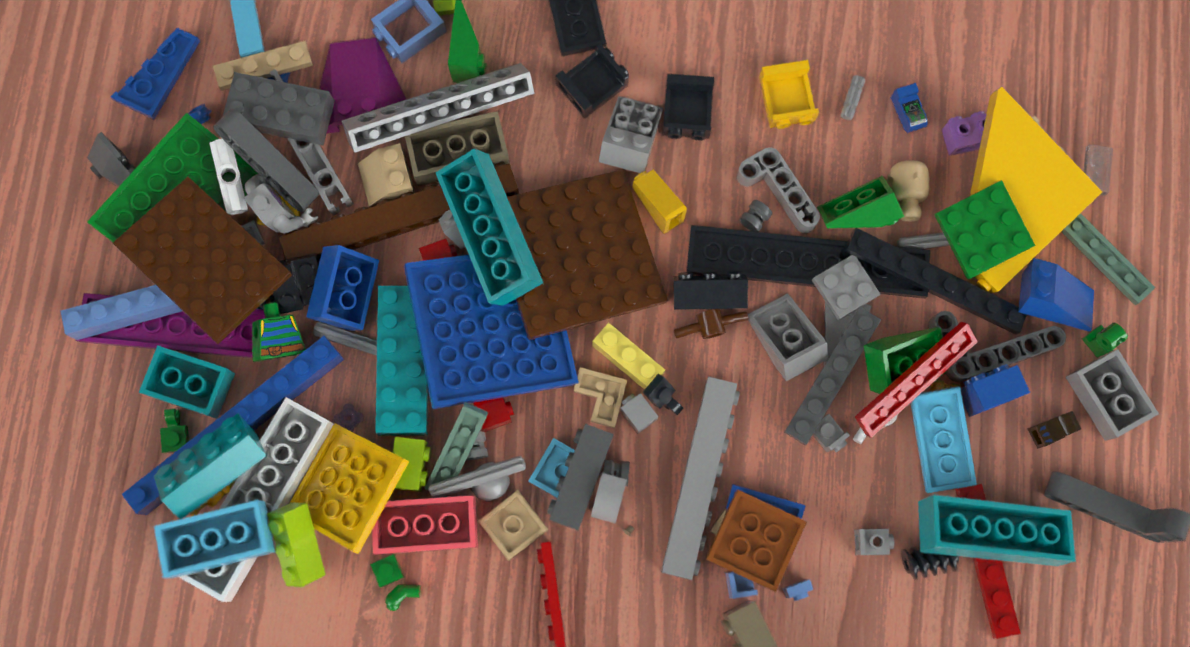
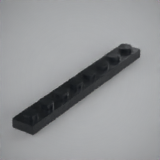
(935, 281)

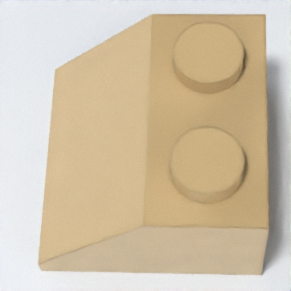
(385, 174)

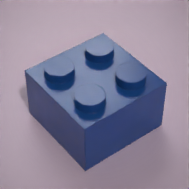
(999, 387)

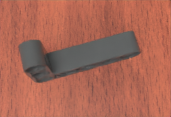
(993, 354)
(1155, 525)

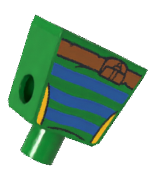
(275, 335)

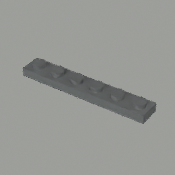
(832, 376)

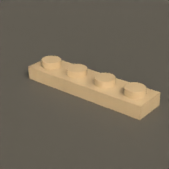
(282, 59)

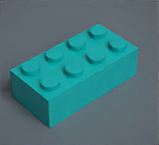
(208, 466)

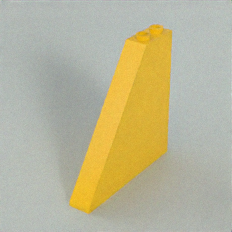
(1037, 175)

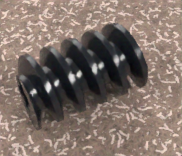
(917, 561)

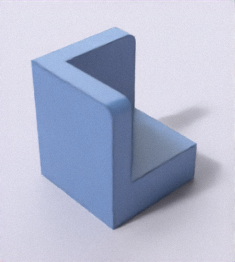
(739, 586)

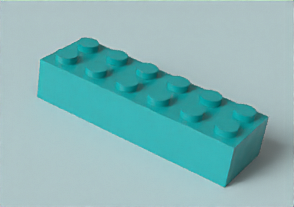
(489, 227)
(400, 368)
(995, 531)

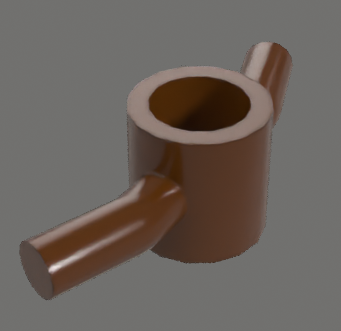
(710, 324)

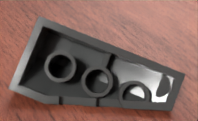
(109, 161)

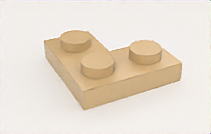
(607, 390)

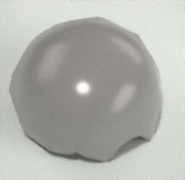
(493, 489)

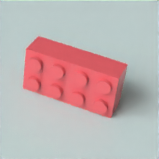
(426, 525)

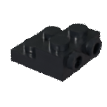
(297, 290)

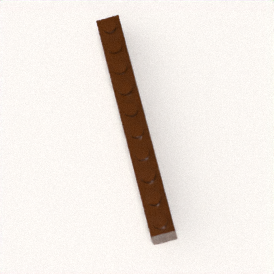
(381, 221)

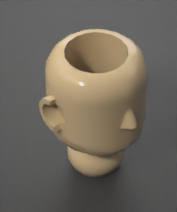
(911, 186)

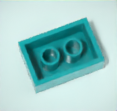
(187, 382)

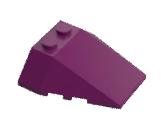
(358, 80)

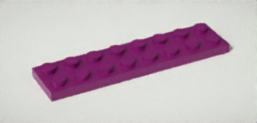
(177, 334)

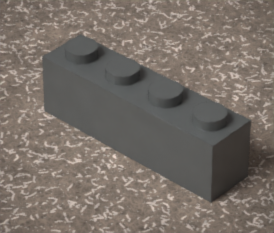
(581, 477)

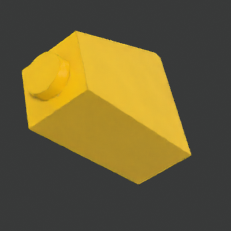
(659, 200)

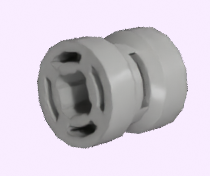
(478, 452)

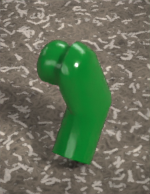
(397, 595)

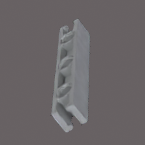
(319, 168)

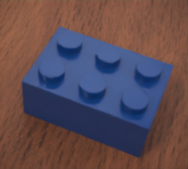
(342, 288)

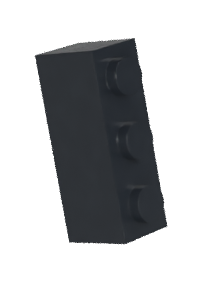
(710, 291)

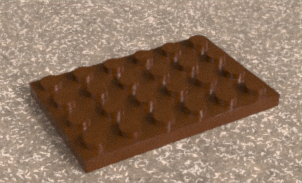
(202, 260)

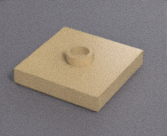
(513, 525)

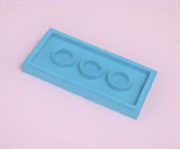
(943, 440)

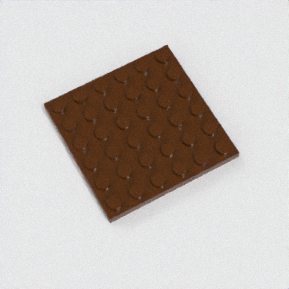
(587, 253)

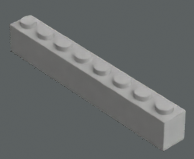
(699, 479)

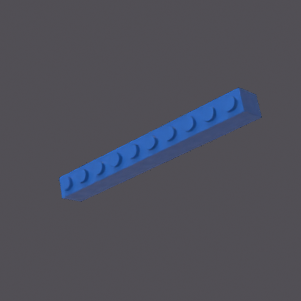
(254, 409)

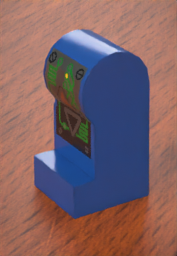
(909, 108)

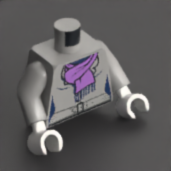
(272, 208)

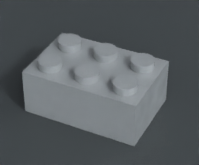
(1112, 395)

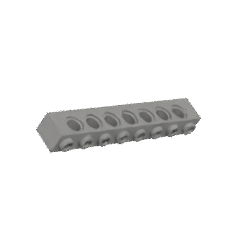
(437, 107)

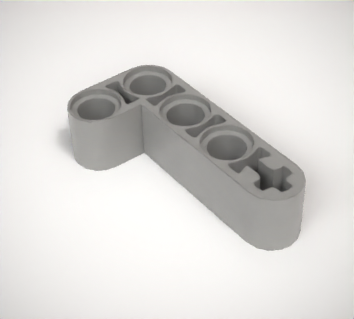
(781, 192)

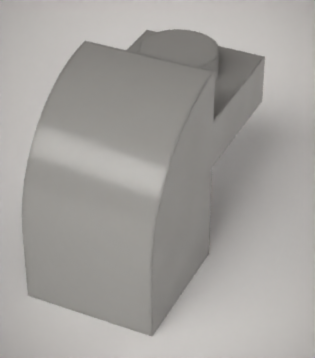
(608, 498)

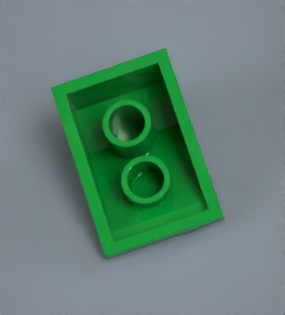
(464, 57)
(863, 207)
(894, 354)

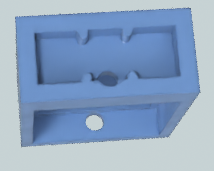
(418, 42)

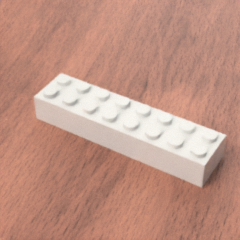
(290, 449)

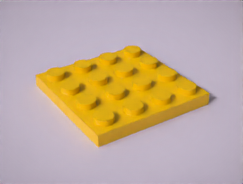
(349, 486)

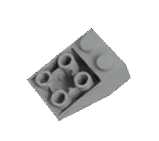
(630, 134)

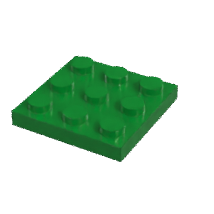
(984, 230)

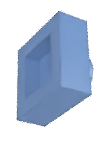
(798, 590)

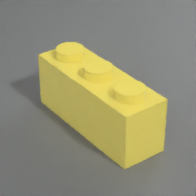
(627, 356)

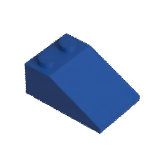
(1056, 295)

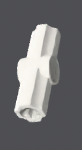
(231, 191)

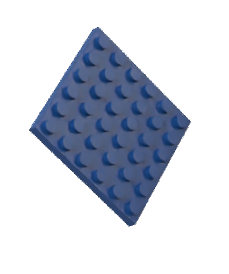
(478, 347)

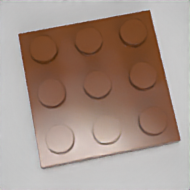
(756, 540)

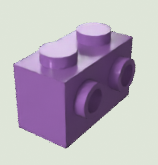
(964, 134)

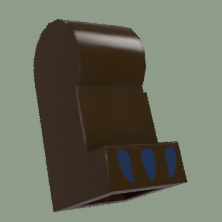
(1054, 429)

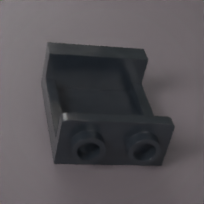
(593, 81)
(688, 106)

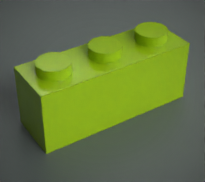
(296, 544)

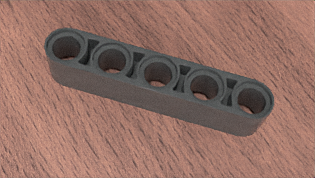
(266, 160)

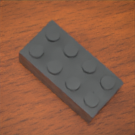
(281, 107)

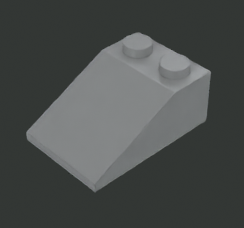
(788, 337)

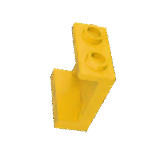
(788, 94)

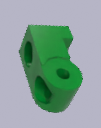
(1105, 340)

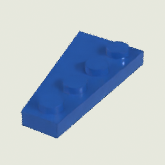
(157, 77)

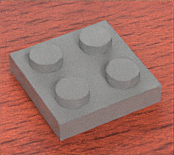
(846, 287)

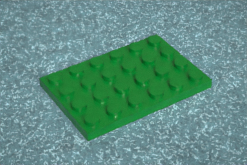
(177, 156)

